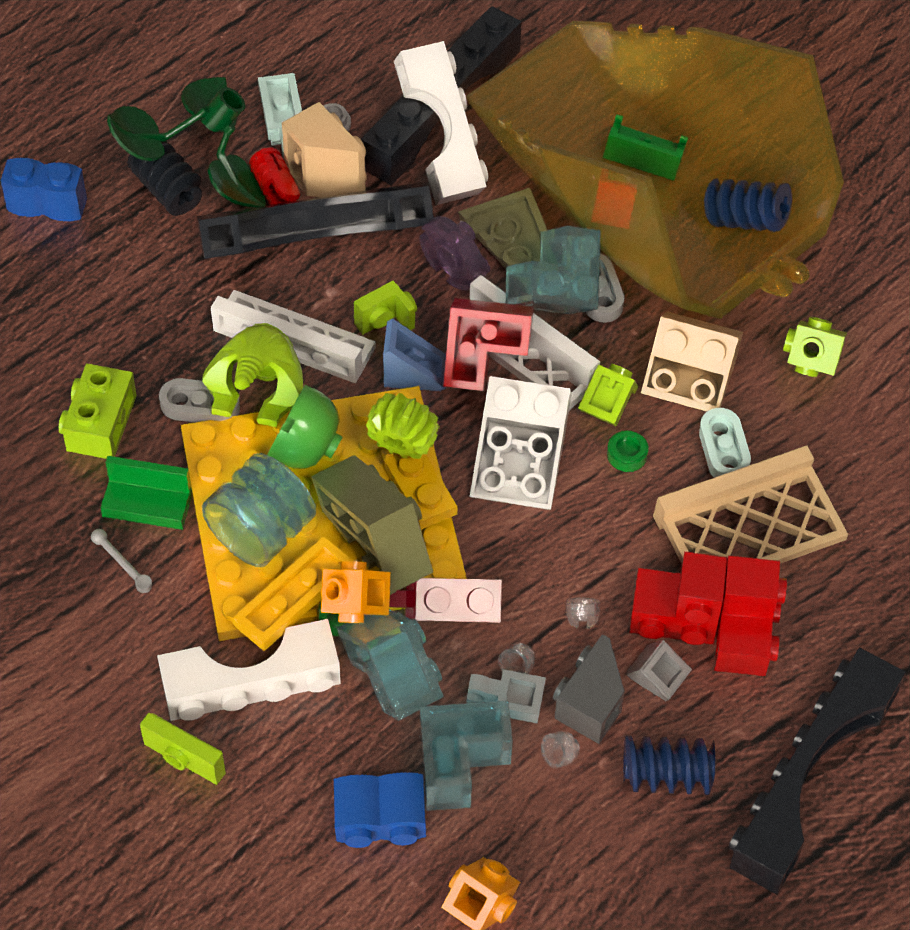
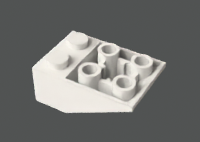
(520, 442)

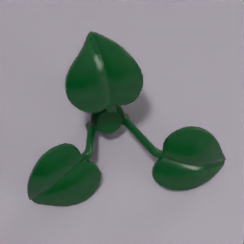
(217, 109)

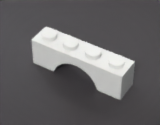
(428, 76)
(200, 685)

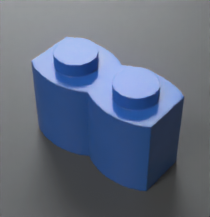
(43, 189)
(379, 809)

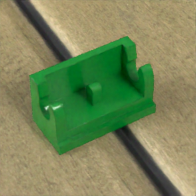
(644, 150)

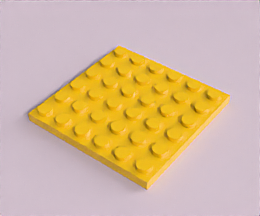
(221, 447)

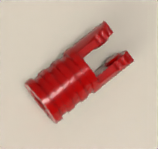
(274, 176)

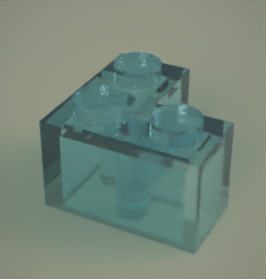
(565, 275)
(394, 660)
(457, 739)

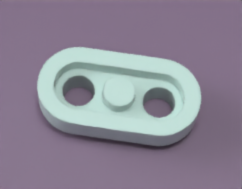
(724, 449)

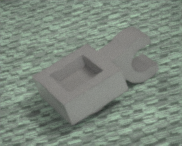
(520, 689)

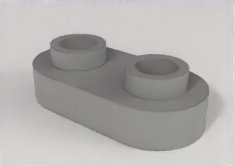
(609, 293)
(197, 401)

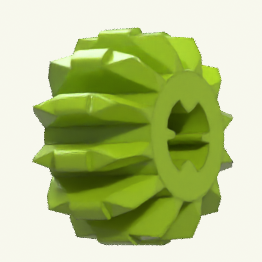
(402, 425)

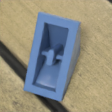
(411, 360)

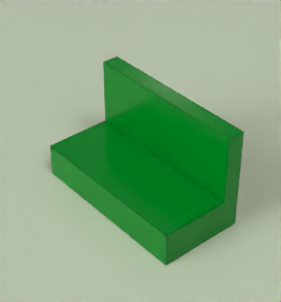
(147, 493)

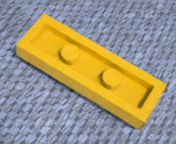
(288, 595)

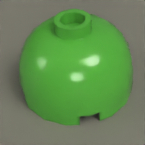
(307, 431)

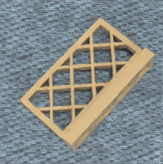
(743, 486)

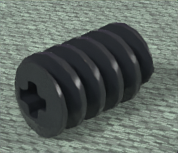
(169, 180)

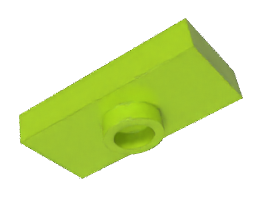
(182, 748)

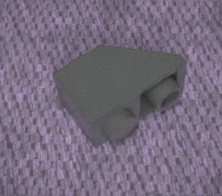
(593, 694)

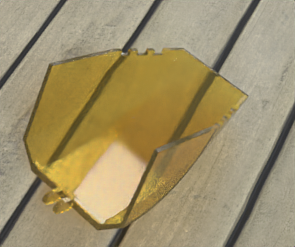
(746, 117)

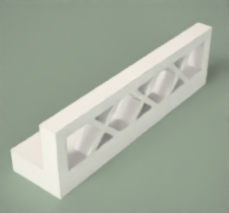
(313, 341)
(547, 344)

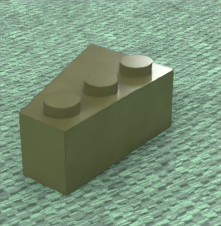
(377, 517)

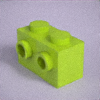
(98, 411)

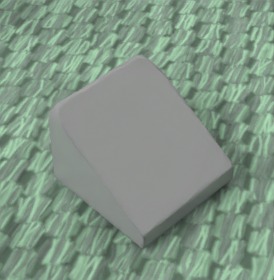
(659, 670)

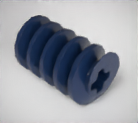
(748, 205)
(669, 764)

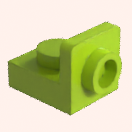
(383, 305)
(608, 393)

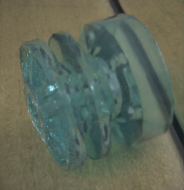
(259, 510)

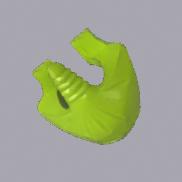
(260, 353)

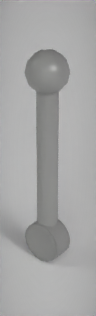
(142, 582)

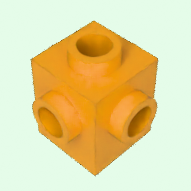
(346, 592)
(481, 894)

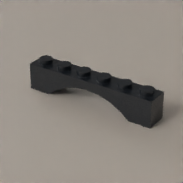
(403, 130)
(314, 218)
(775, 835)

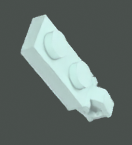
(279, 102)

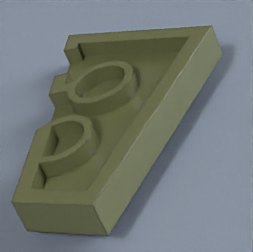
(508, 227)

